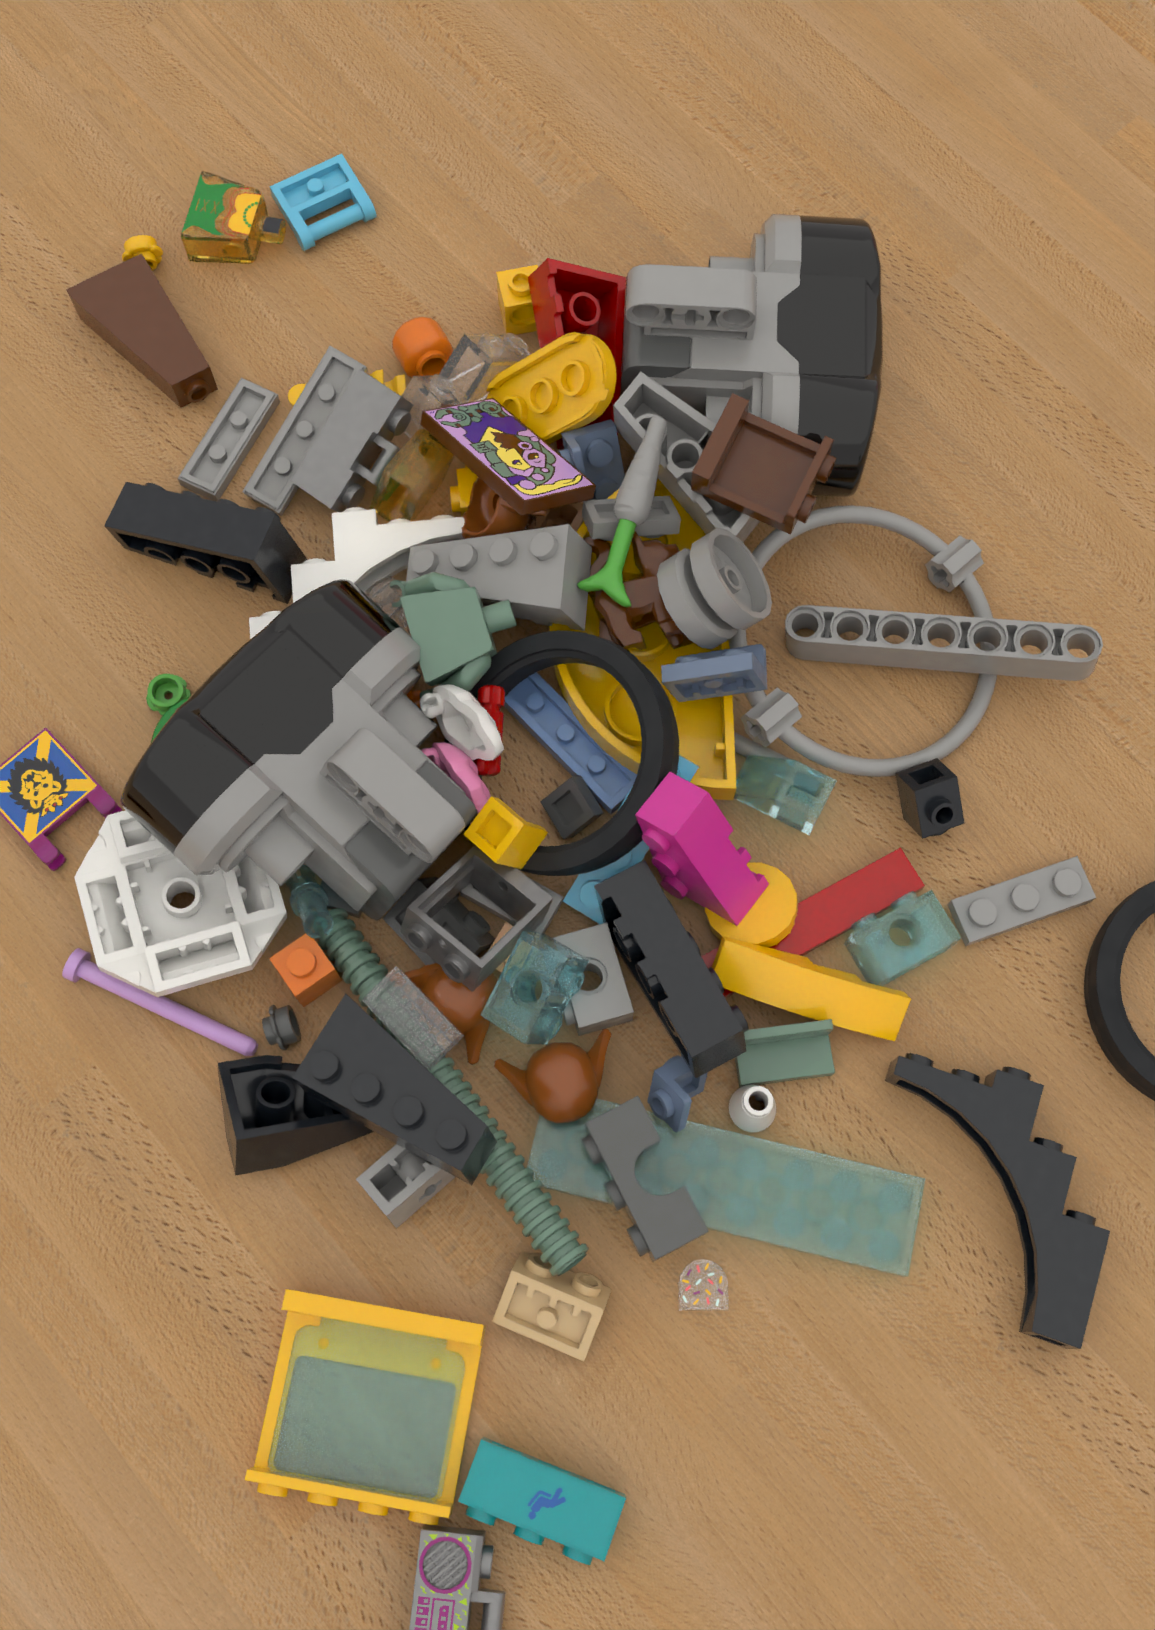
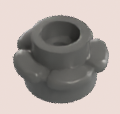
(281, 1027)

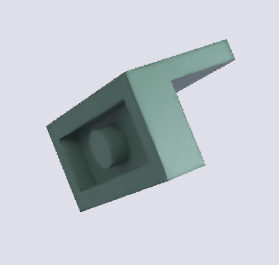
(786, 1053)

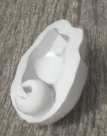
(463, 721)

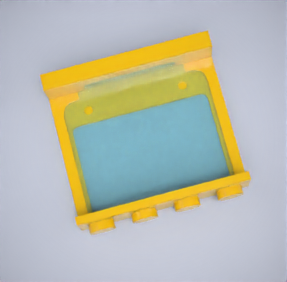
(368, 1407)

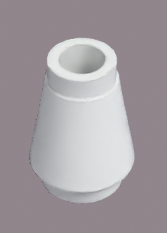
(745, 1116)

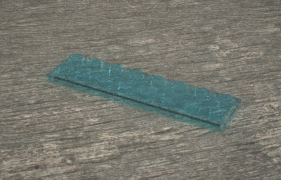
(754, 1189)

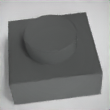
(572, 807)

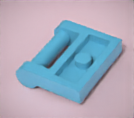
(318, 191)

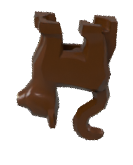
(647, 605)

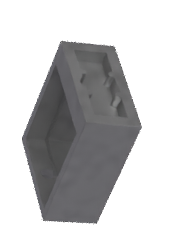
(503, 886)

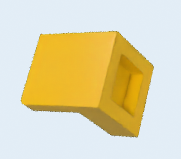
(504, 834)

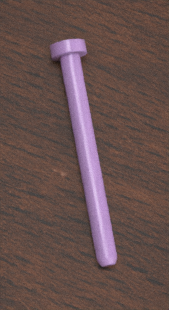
(80, 966)

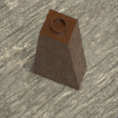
(142, 325)

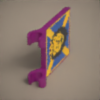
(43, 789)

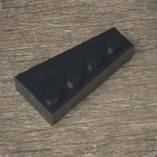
(384, 1088)

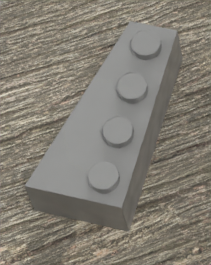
(528, 567)

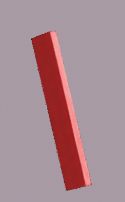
(844, 903)

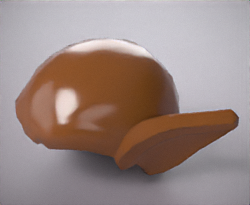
(491, 514)
(458, 1003)
(560, 1078)

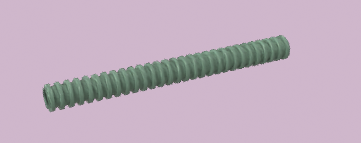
(503, 1167)

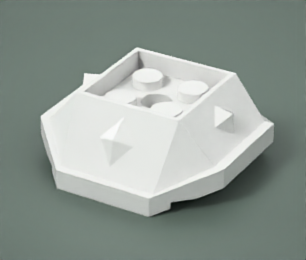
(163, 948)

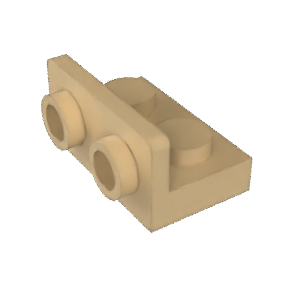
(550, 1308)

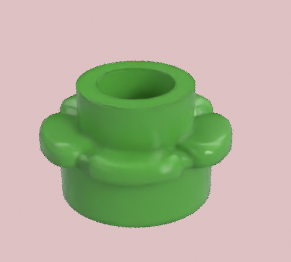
(160, 687)

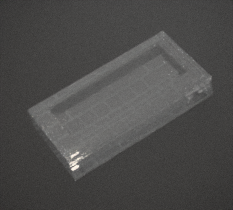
(413, 1018)

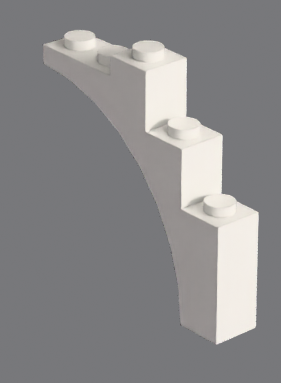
(365, 552)

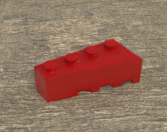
(580, 301)

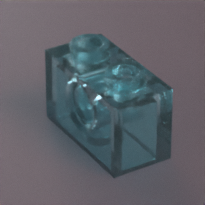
(920, 918)
(513, 999)

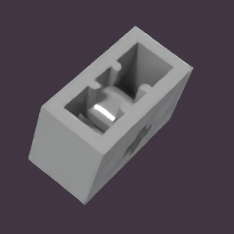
(402, 1183)

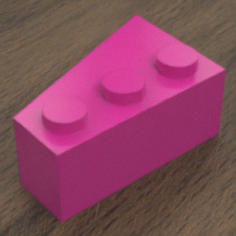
(694, 850)

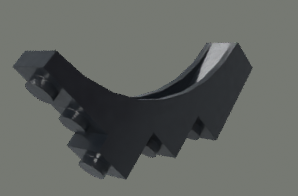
(1059, 1250)

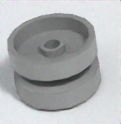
(714, 589)

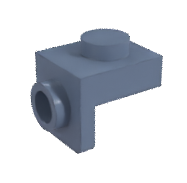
(672, 1092)

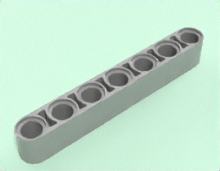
(961, 633)

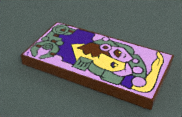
(508, 456)

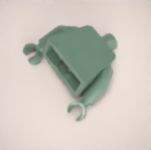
(451, 628)

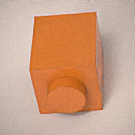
(305, 969)

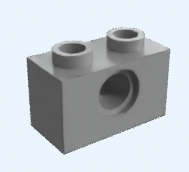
(610, 1002)

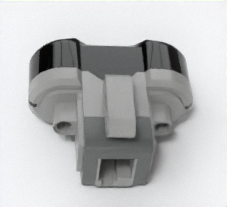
(782, 329)
(306, 758)

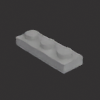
(1021, 901)

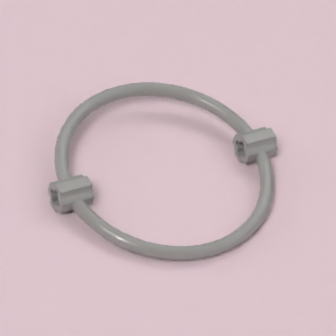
(951, 566)

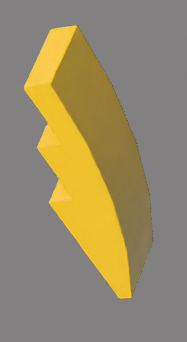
(810, 989)

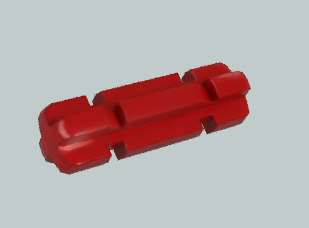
(491, 699)

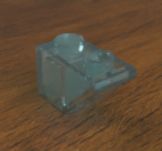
(784, 790)

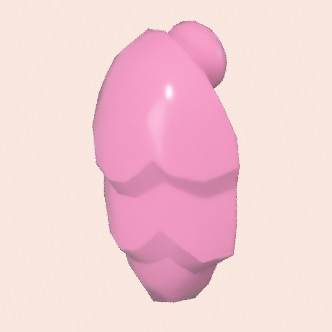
(461, 770)

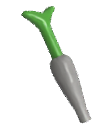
(631, 510)

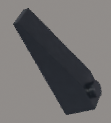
(273, 1118)

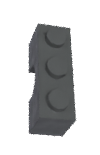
(658, 1221)

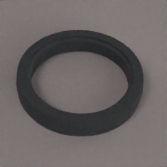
(657, 728)
(1104, 995)

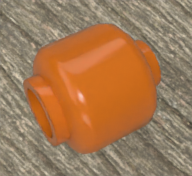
(421, 347)

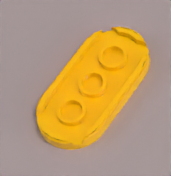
(558, 385)

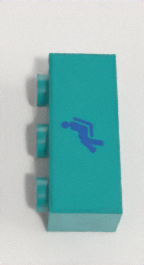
(542, 1501)

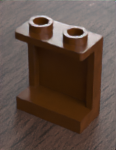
(761, 468)

